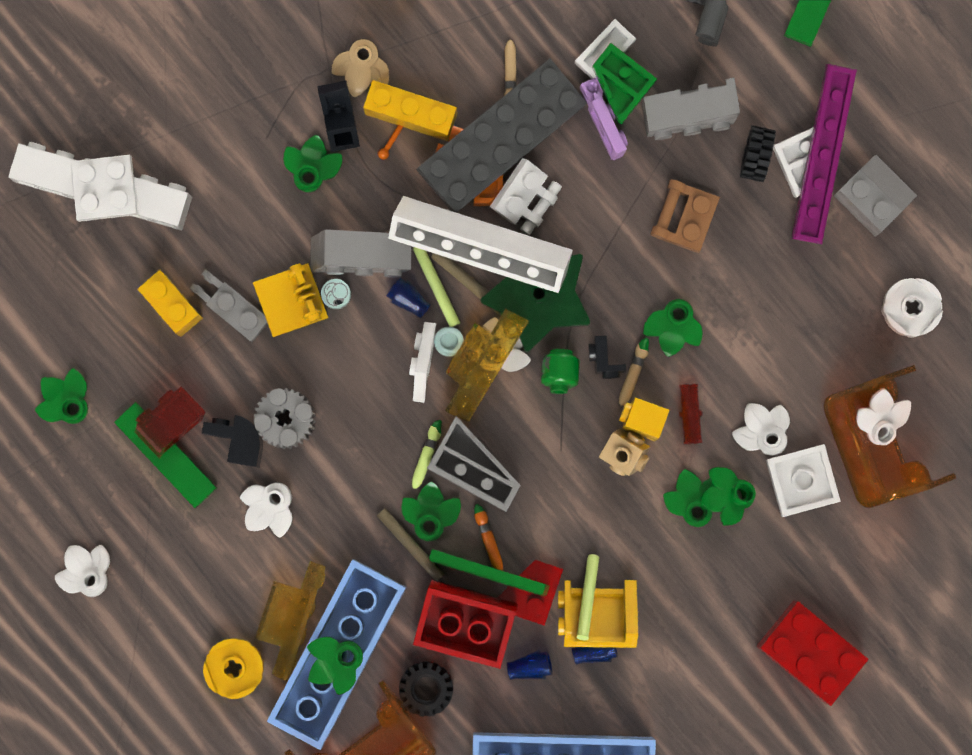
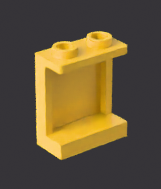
(612, 620)

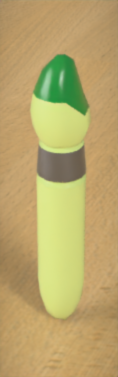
(434, 435)

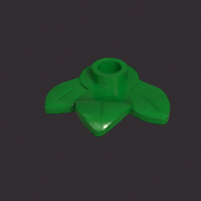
(312, 160)
(673, 331)
(61, 395)
(723, 495)
(686, 497)
(430, 507)
(330, 663)

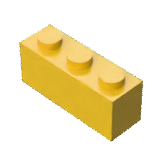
(410, 110)

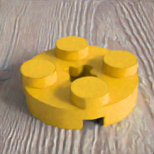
(218, 660)

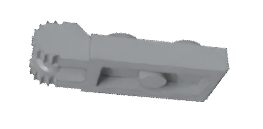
(232, 307)

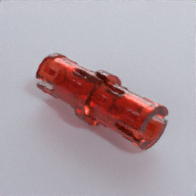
(690, 414)

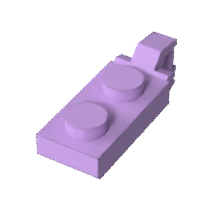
(603, 117)

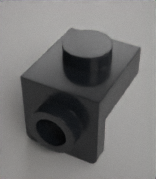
(599, 353)

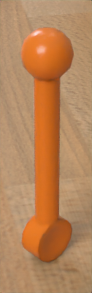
(384, 152)

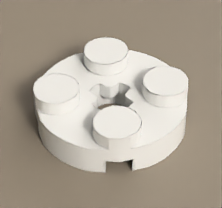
(929, 306)

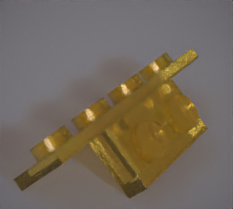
(480, 361)
(287, 616)

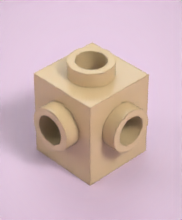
(625, 452)

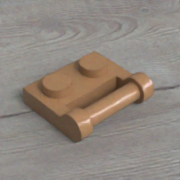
(694, 219)

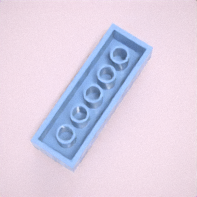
(354, 614)
(560, 744)

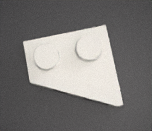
(792, 157)
(421, 366)

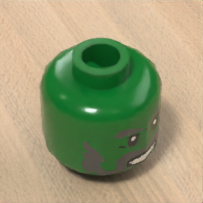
(560, 371)

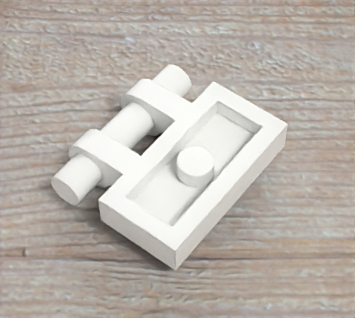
(519, 192)

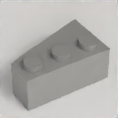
(691, 110)
(358, 253)
(473, 468)

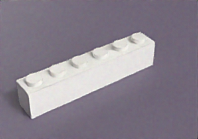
(53, 174)
(480, 244)

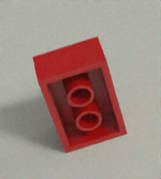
(465, 624)
(812, 652)

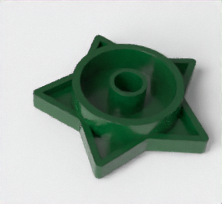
(544, 314)

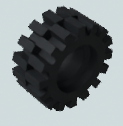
(757, 153)
(407, 692)

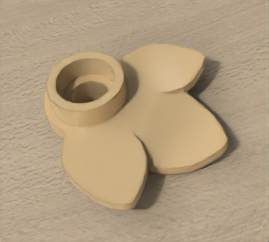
(360, 72)

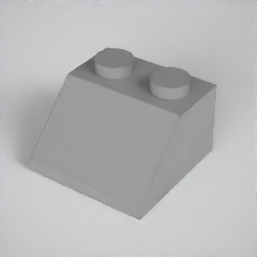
(875, 195)

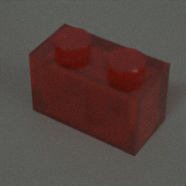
(168, 421)

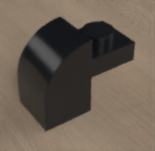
(338, 116)
(245, 442)

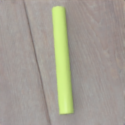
(437, 287)
(588, 597)

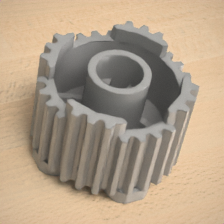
(279, 402)

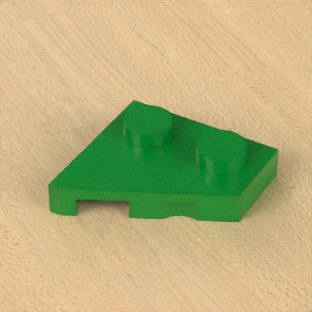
(622, 81)

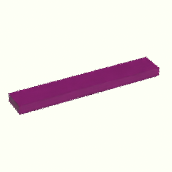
(824, 153)

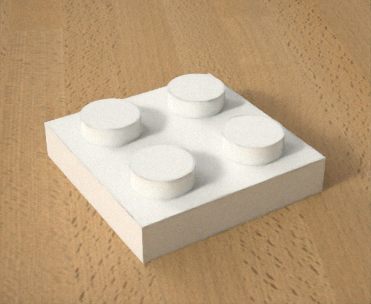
(104, 188)
(803, 480)

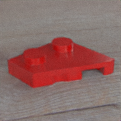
(531, 605)

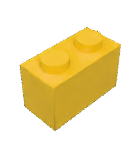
(170, 303)
(644, 418)

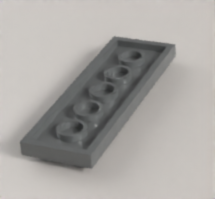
(501, 136)

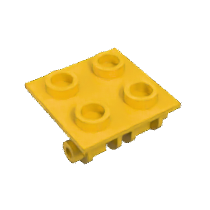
(290, 300)

